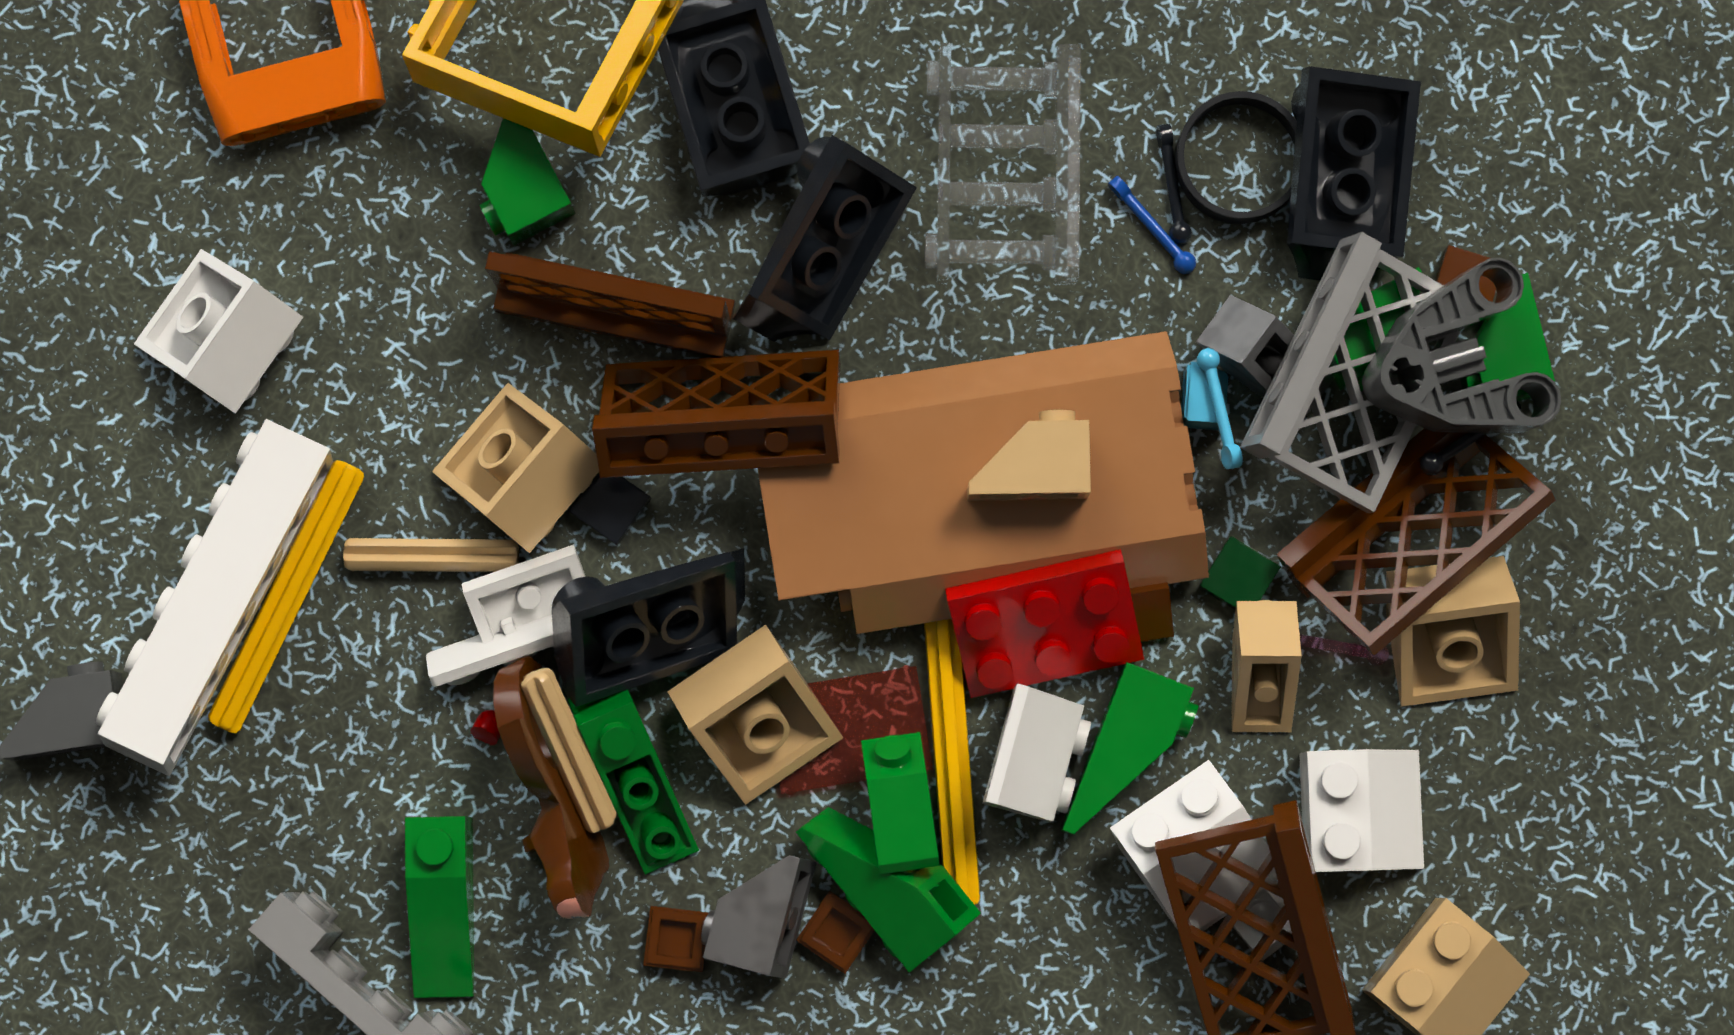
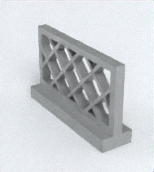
(1308, 361)

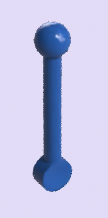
(1184, 261)

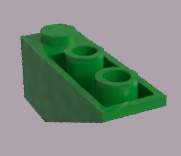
(635, 780)
(907, 909)

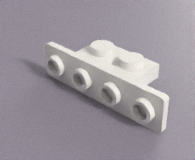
(510, 615)

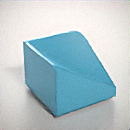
(1197, 400)

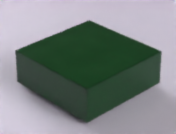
(1239, 574)

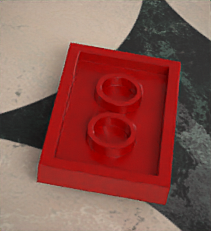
(1045, 623)

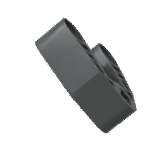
(1477, 409)

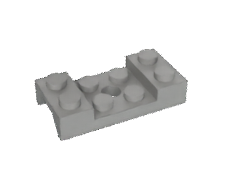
(301, 932)

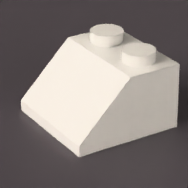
(219, 330)
(1035, 754)
(1187, 807)
(1362, 809)

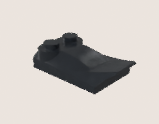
(732, 95)
(1350, 163)
(825, 242)
(645, 625)

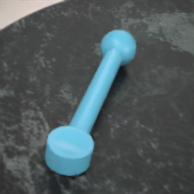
(1231, 454)

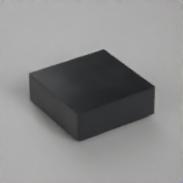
(610, 506)

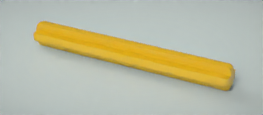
(286, 596)
(952, 756)

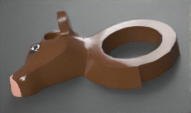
(568, 852)

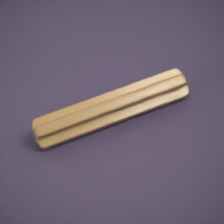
(429, 554)
(568, 750)

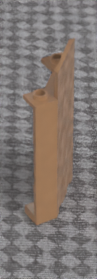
(895, 511)

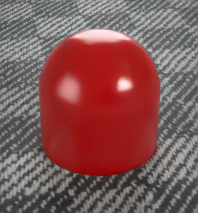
(486, 728)

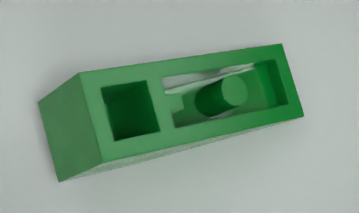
(1134, 732)
(440, 905)

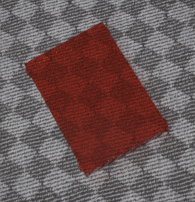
(861, 710)

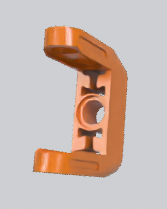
(290, 92)

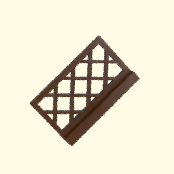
(610, 304)
(704, 436)
(1345, 533)
(1302, 907)

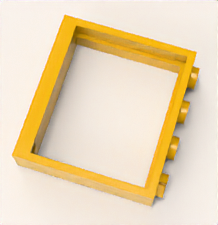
(603, 103)

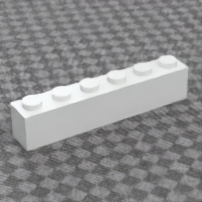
(215, 597)

